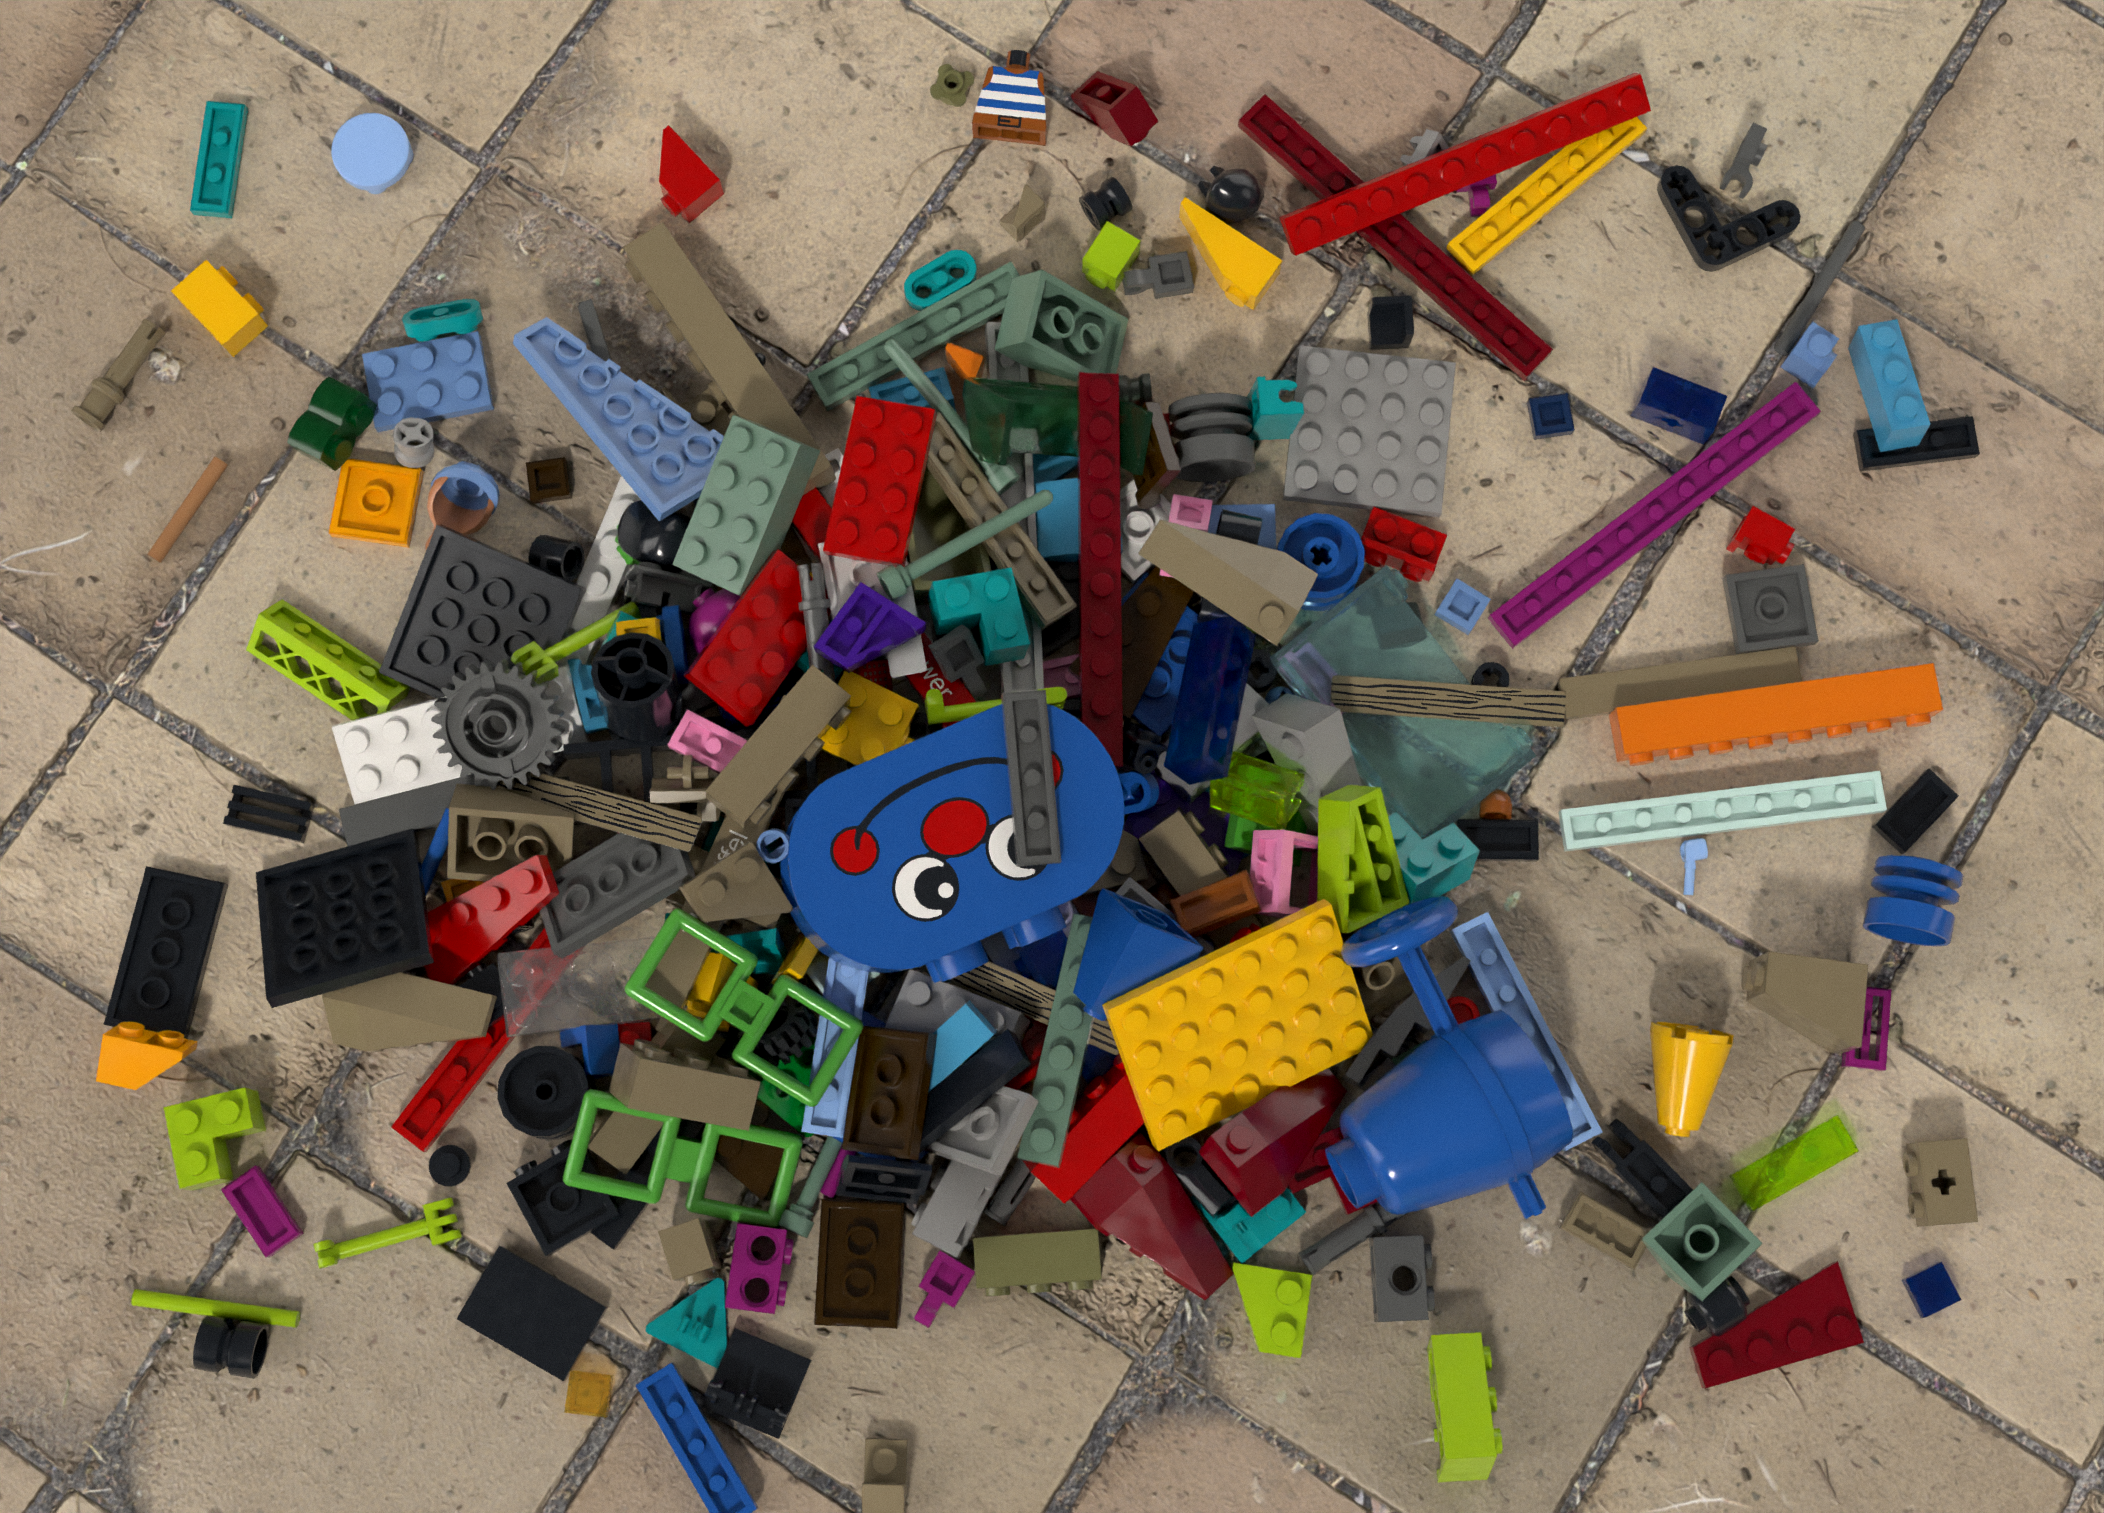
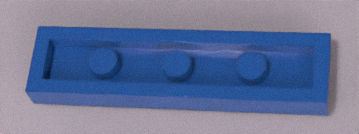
(695, 1442)

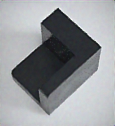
(1390, 322)

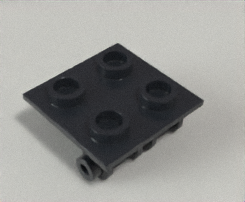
(756, 1383)

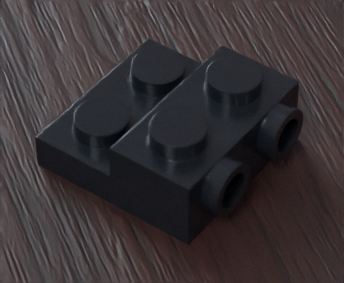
(558, 1211)

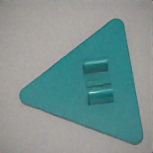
(696, 1324)

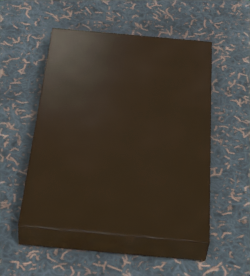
(889, 1092)
(859, 1263)

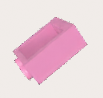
(1273, 869)

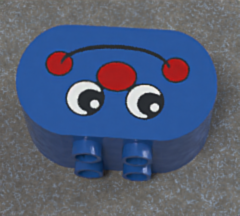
(919, 856)

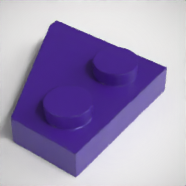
(866, 629)

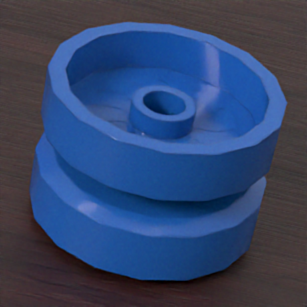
(1333, 543)

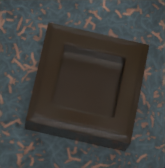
(548, 480)

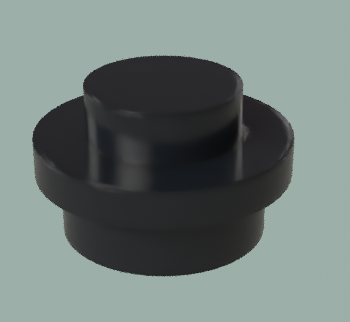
(449, 1165)

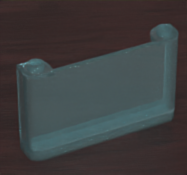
(1425, 766)

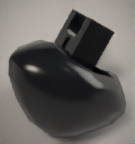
(1232, 194)

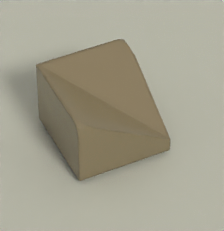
(1025, 215)

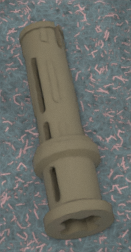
(108, 390)

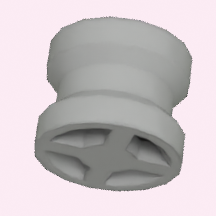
(407, 436)

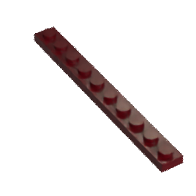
(1399, 242)
(1100, 560)

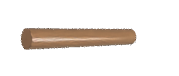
(187, 509)

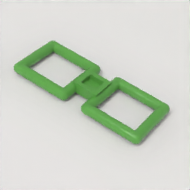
(744, 1007)
(684, 1161)

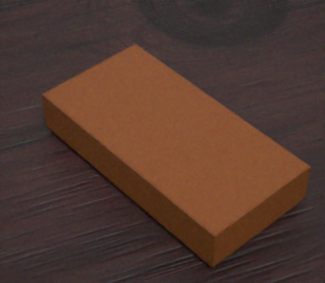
(1216, 904)

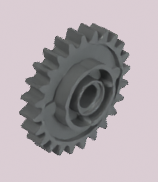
(474, 740)

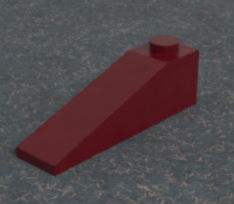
(1269, 1140)
(1148, 1209)

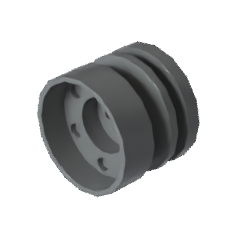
(1212, 437)

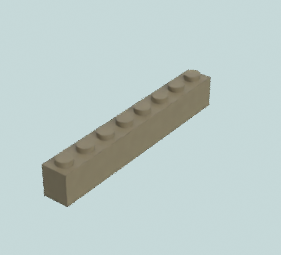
(714, 341)

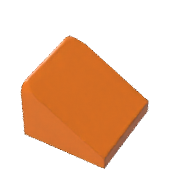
(964, 361)

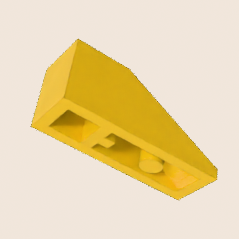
(1236, 262)

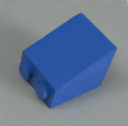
(1128, 949)

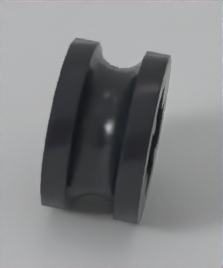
(1491, 667)

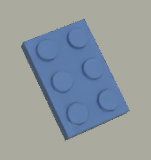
(428, 380)

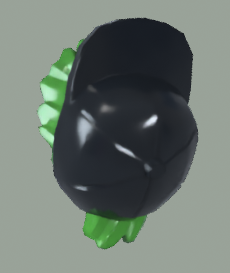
(649, 540)

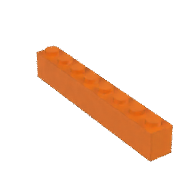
(1775, 713)

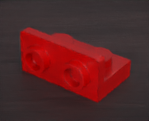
(1401, 545)

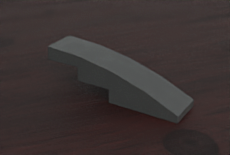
(1395, 1028)

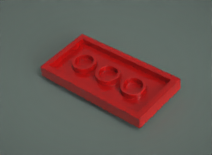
(880, 481)
(755, 642)

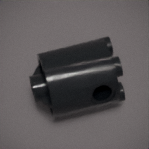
(637, 687)

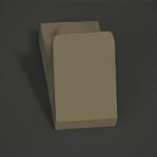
(884, 1476)

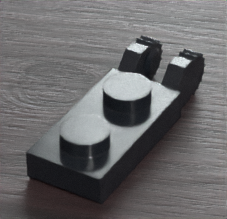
(1644, 1171)

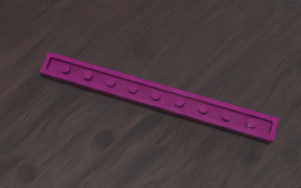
(1653, 515)

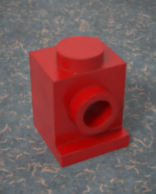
(1762, 538)

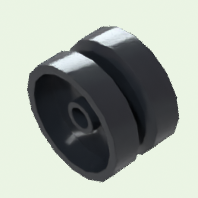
(522, 1087)

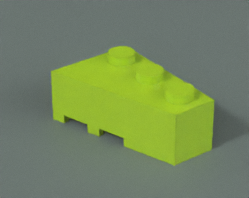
(1358, 857)
(1463, 1406)

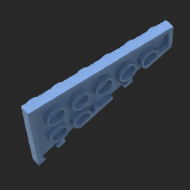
(634, 426)

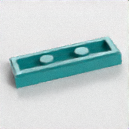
(219, 159)

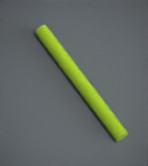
(217, 1308)

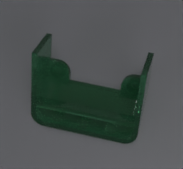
(1041, 420)

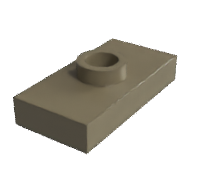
(1605, 1230)

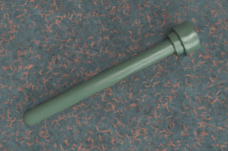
(999, 476)
(897, 579)
(799, 1216)

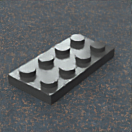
(610, 888)

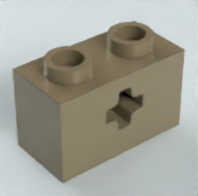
(1945, 1161)
(690, 1251)

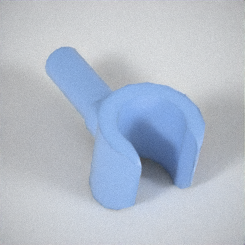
(1692, 851)

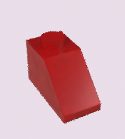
(685, 179)

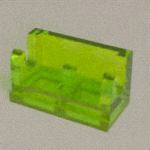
(1257, 791)

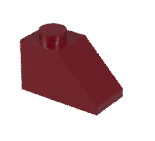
(1115, 108)

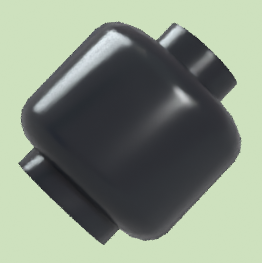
(1720, 1309)

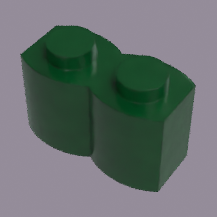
(332, 423)

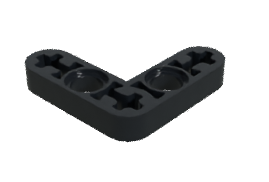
(1723, 236)

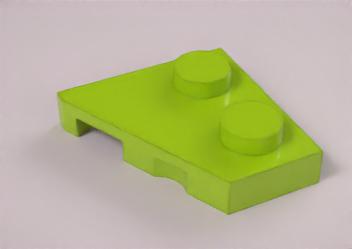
(1275, 1307)

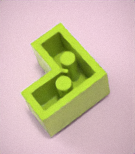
(200, 1134)

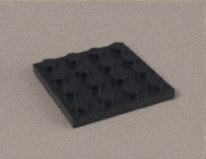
(473, 608)
(343, 918)

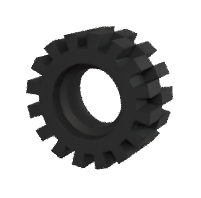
(790, 1036)

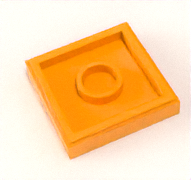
(376, 502)

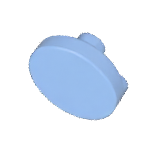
(371, 152)

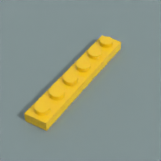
(1540, 194)

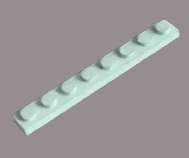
(1722, 811)

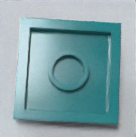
(1248, 1234)

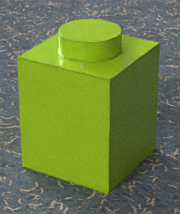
(1110, 257)

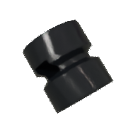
(224, 1345)

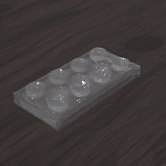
(581, 989)

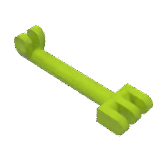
(544, 661)
(939, 713)
(432, 1224)

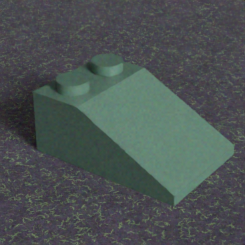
(1059, 328)

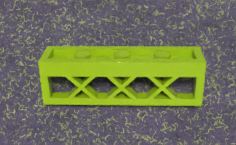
(327, 657)

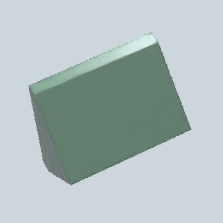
(1700, 1242)

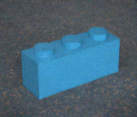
(1888, 385)

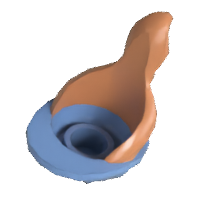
(462, 498)

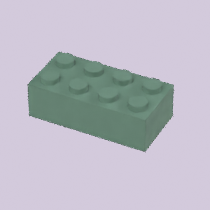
(745, 504)

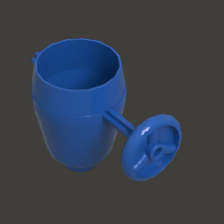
(1460, 1108)

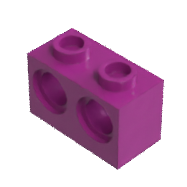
(746, 1267)

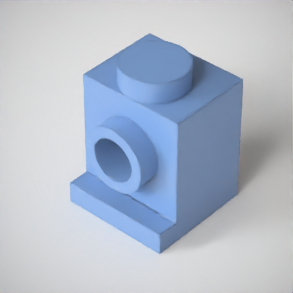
(1811, 355)

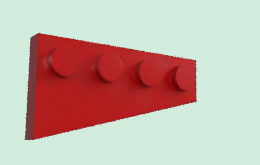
(484, 916)

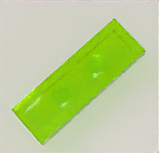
(1794, 1163)

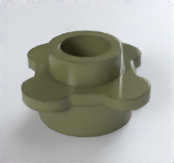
(952, 96)

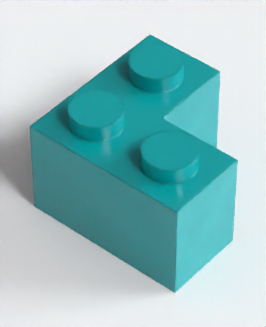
(985, 603)
(1435, 863)

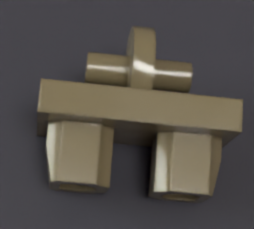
(685, 785)

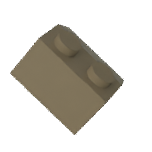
(502, 829)

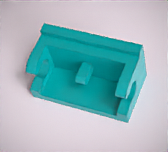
(1269, 414)

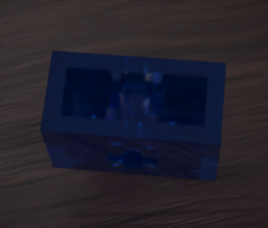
(1678, 405)

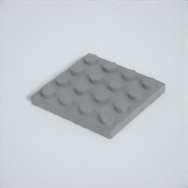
(1370, 431)

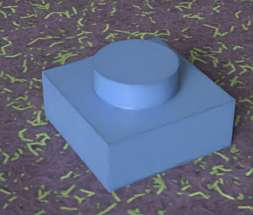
(1462, 606)

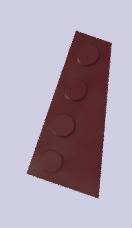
(1790, 1328)

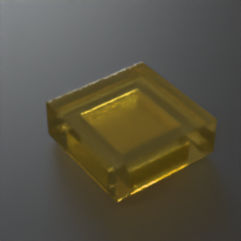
(588, 1393)

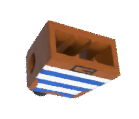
(1012, 103)

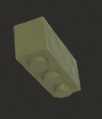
(1037, 1261)

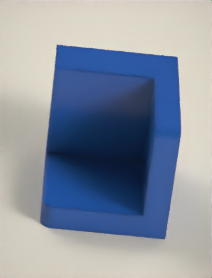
(599, 1047)

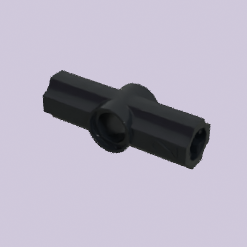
(1197, 1178)

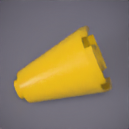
(1686, 1073)

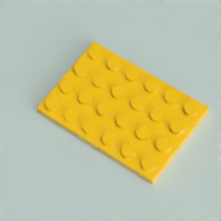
(1239, 1024)

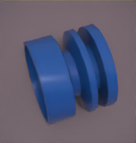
(1914, 892)

